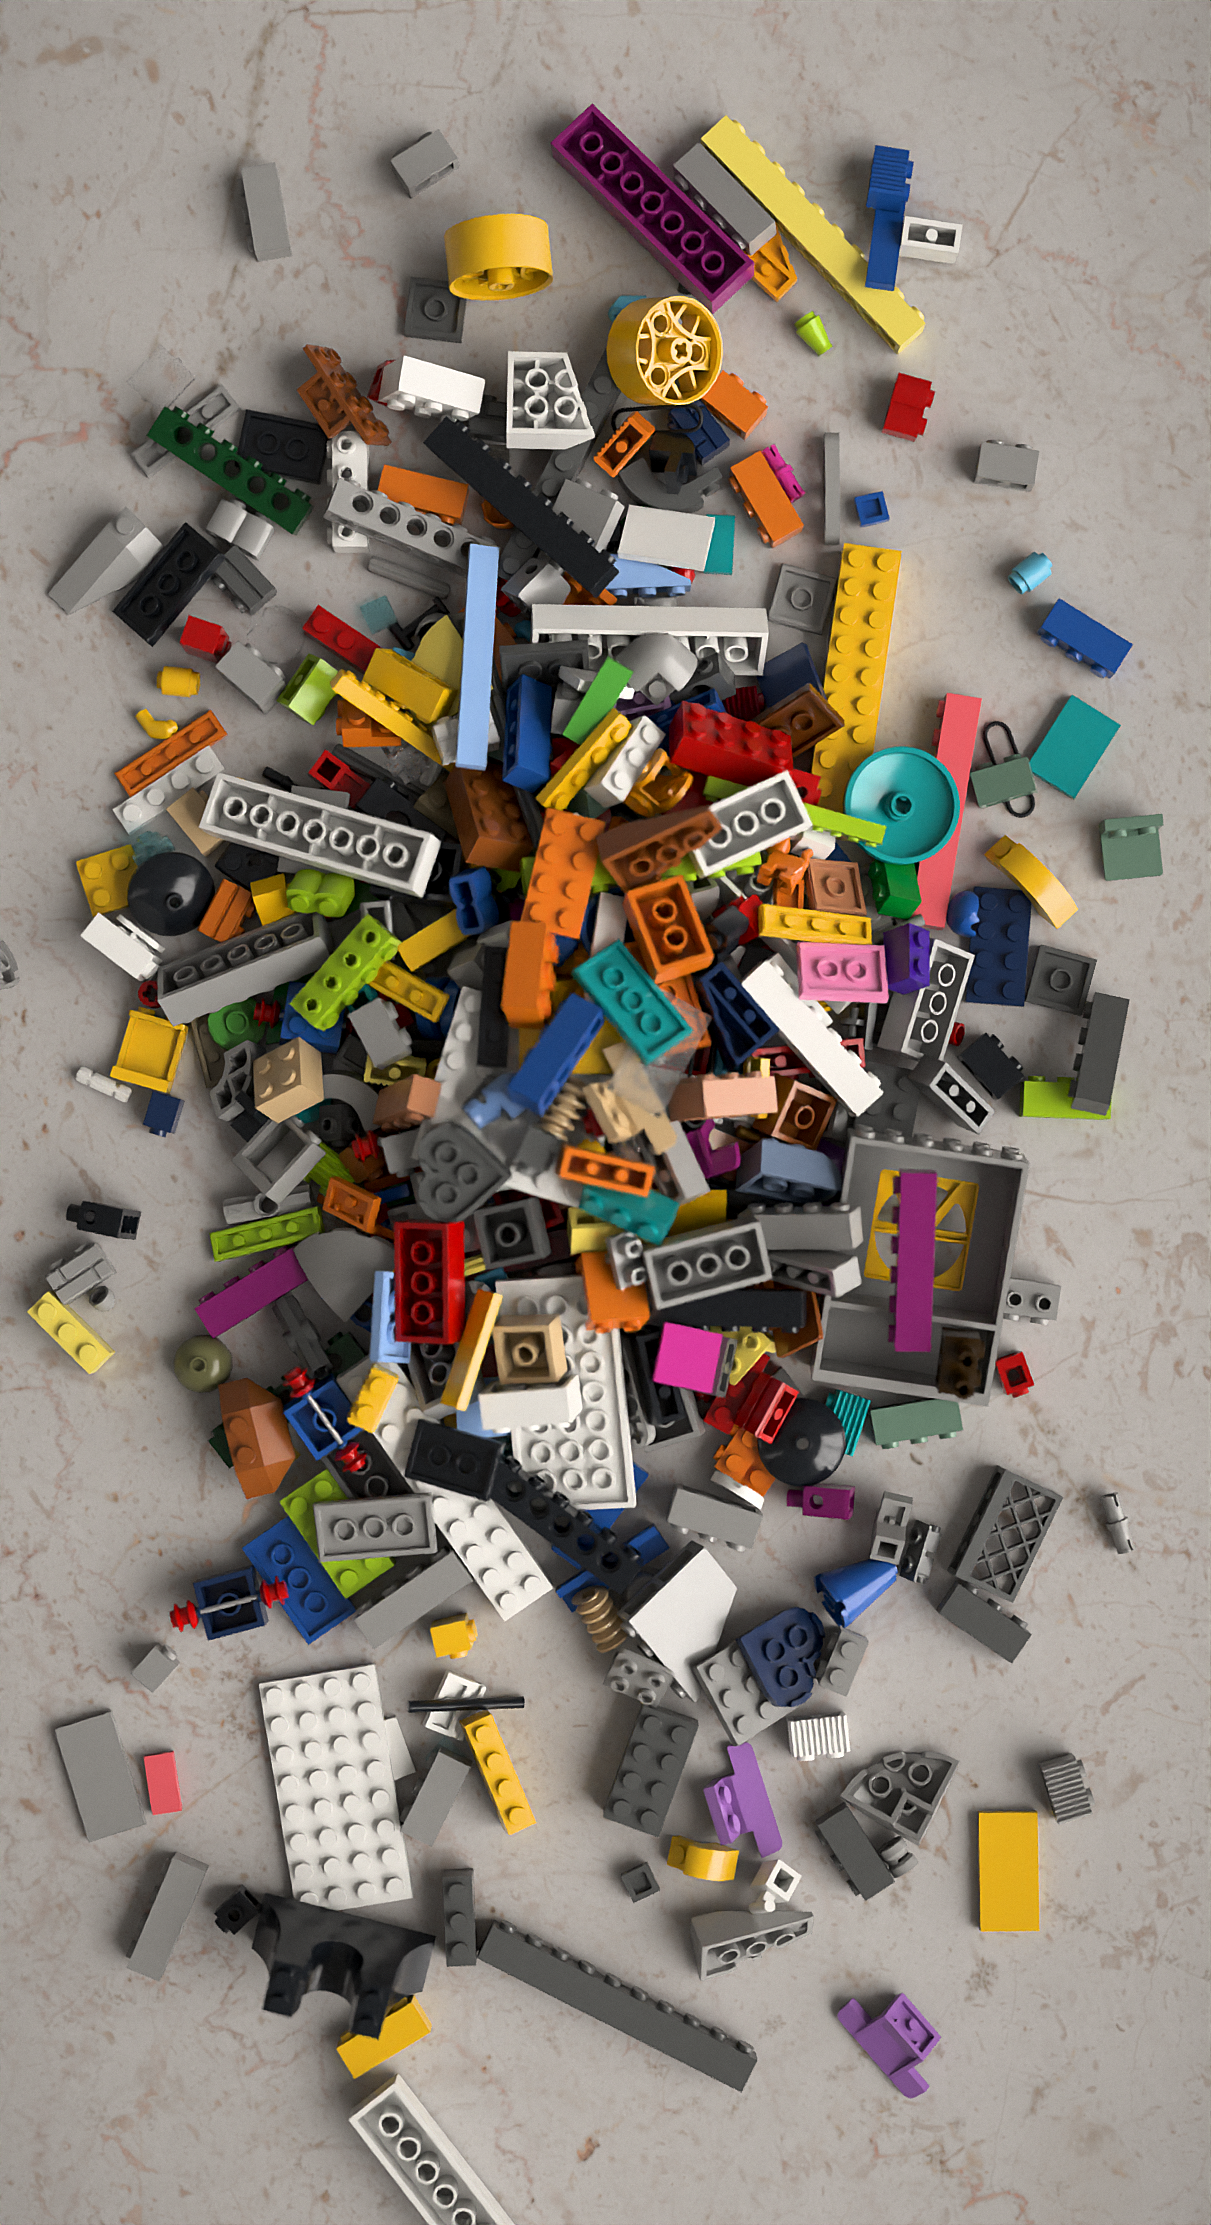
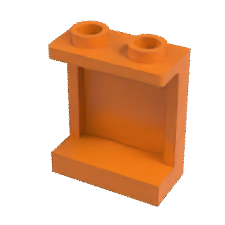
(606, 1305)

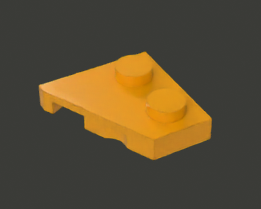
(772, 268)

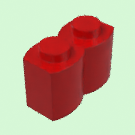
(907, 406)

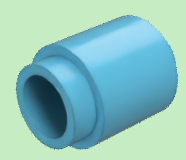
(1030, 572)

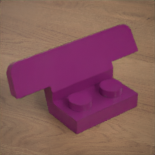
(710, 1161)

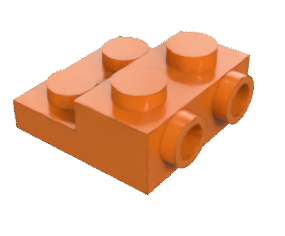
(361, 729)
(742, 1461)

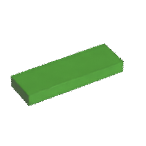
(598, 700)

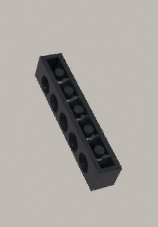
(615, 1574)

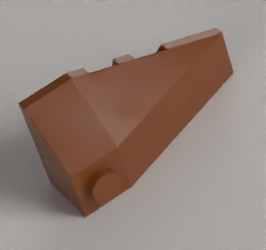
(646, 848)

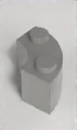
(237, 1076)

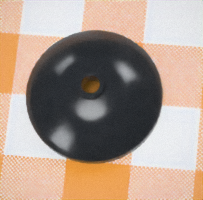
(162, 879)
(819, 1459)

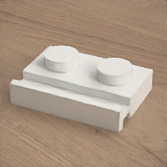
(453, 1687)

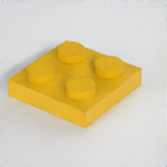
(107, 879)

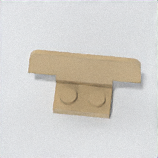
(622, 1118)

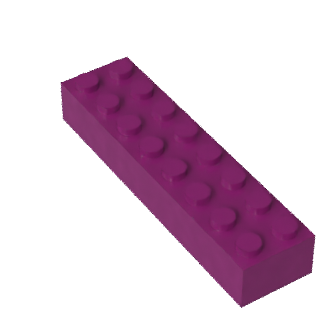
(652, 209)

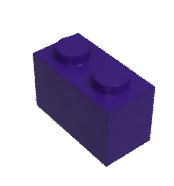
(907, 958)

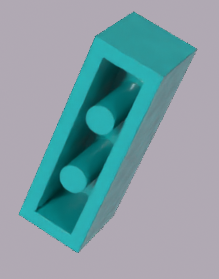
(641, 1215)

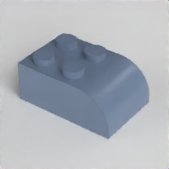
(787, 1173)

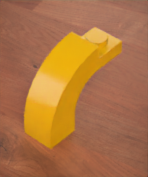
(1033, 879)

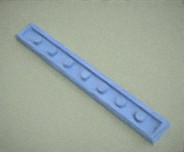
(477, 657)

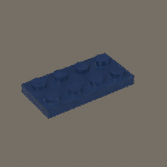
(999, 948)

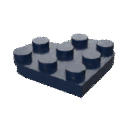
(783, 1655)

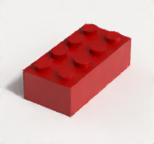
(727, 746)
(429, 1281)

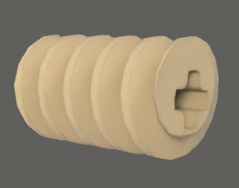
(563, 1109)
(600, 1616)

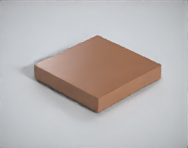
(834, 887)

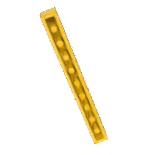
(387, 714)

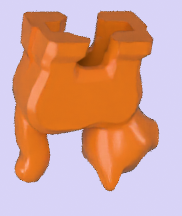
(784, 866)

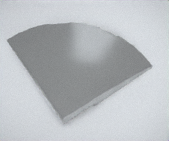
(344, 1266)
(903, 1791)

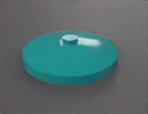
(908, 795)

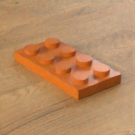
(562, 872)

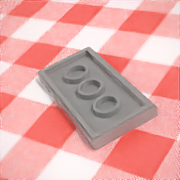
(375, 1527)
(100, 1776)

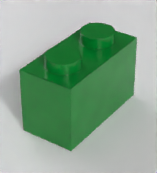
(894, 889)

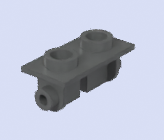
(915, 1564)

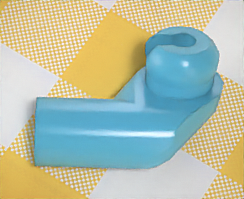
(621, 303)

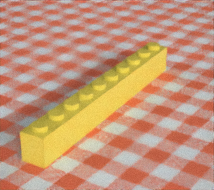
(812, 234)

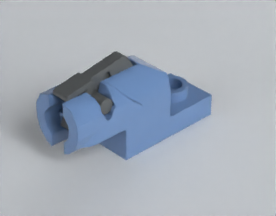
(490, 1101)

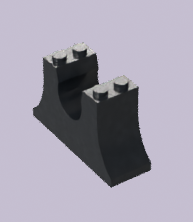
(341, 1954)

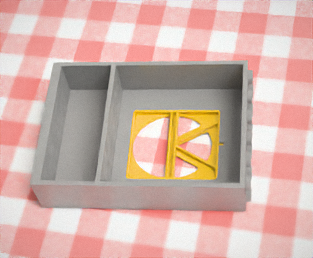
(966, 1296)

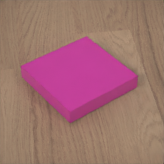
(687, 1358)

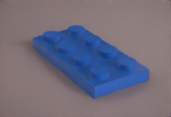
(314, 1598)

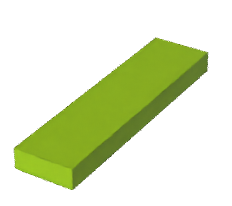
(266, 1234)

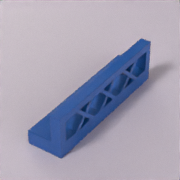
(647, 1542)

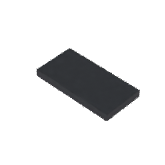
(169, 584)

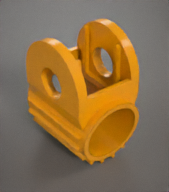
(656, 792)

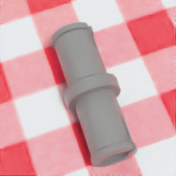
(1117, 1523)

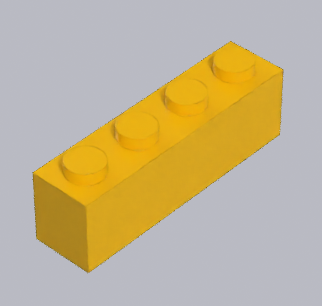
(497, 1771)

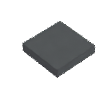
(434, 311)
(1060, 980)

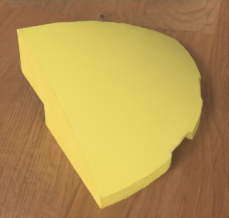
(442, 656)

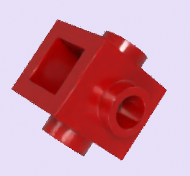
(809, 784)

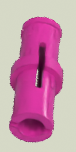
(783, 473)

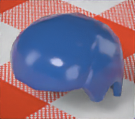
(963, 913)

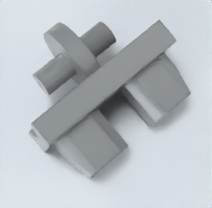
(625, 1259)

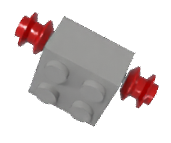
(396, 1148)

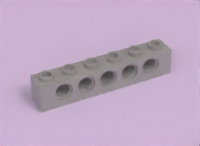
(396, 534)

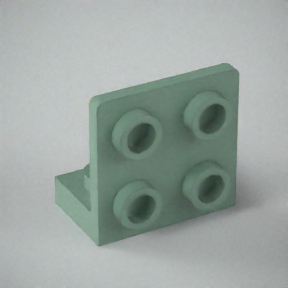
(1131, 847)

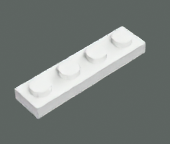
(167, 789)

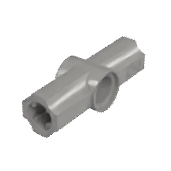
(251, 1206)

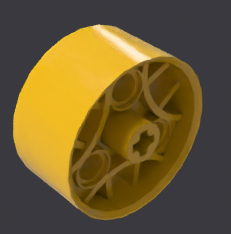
(498, 257)
(664, 349)

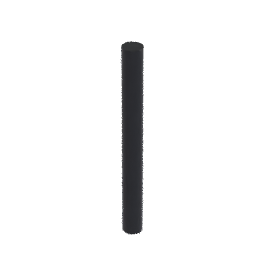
(465, 1704)

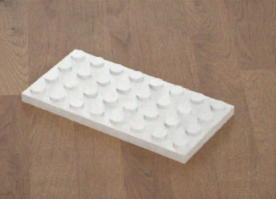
(593, 1454)
(336, 1788)

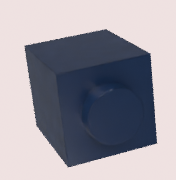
(163, 1114)

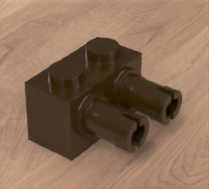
(959, 1362)

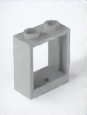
(263, 1143)

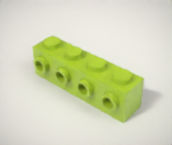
(345, 973)

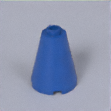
(854, 1588)

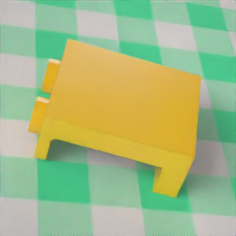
(150, 1051)

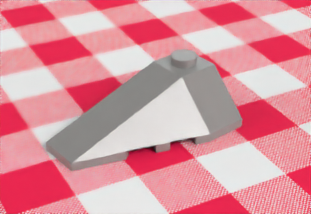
(108, 564)
(732, 1936)

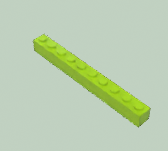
(821, 818)

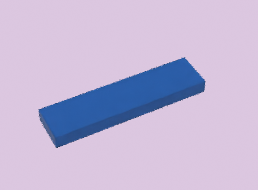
(884, 249)

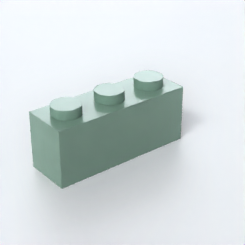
(914, 1421)

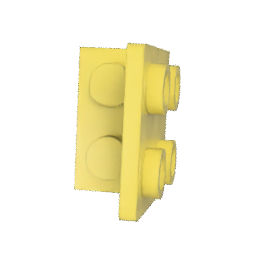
(748, 1350)

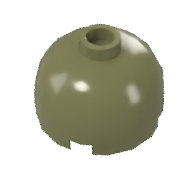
(202, 1363)

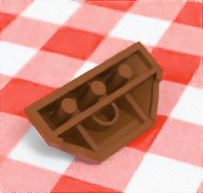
(256, 1436)

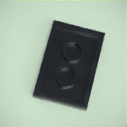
(284, 446)
(454, 1460)

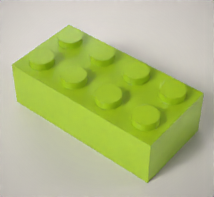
(346, 1574)

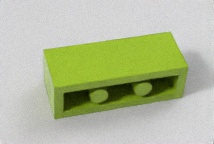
(1051, 1100)

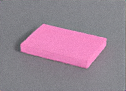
(841, 972)

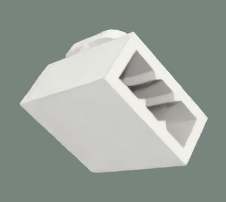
(125, 946)

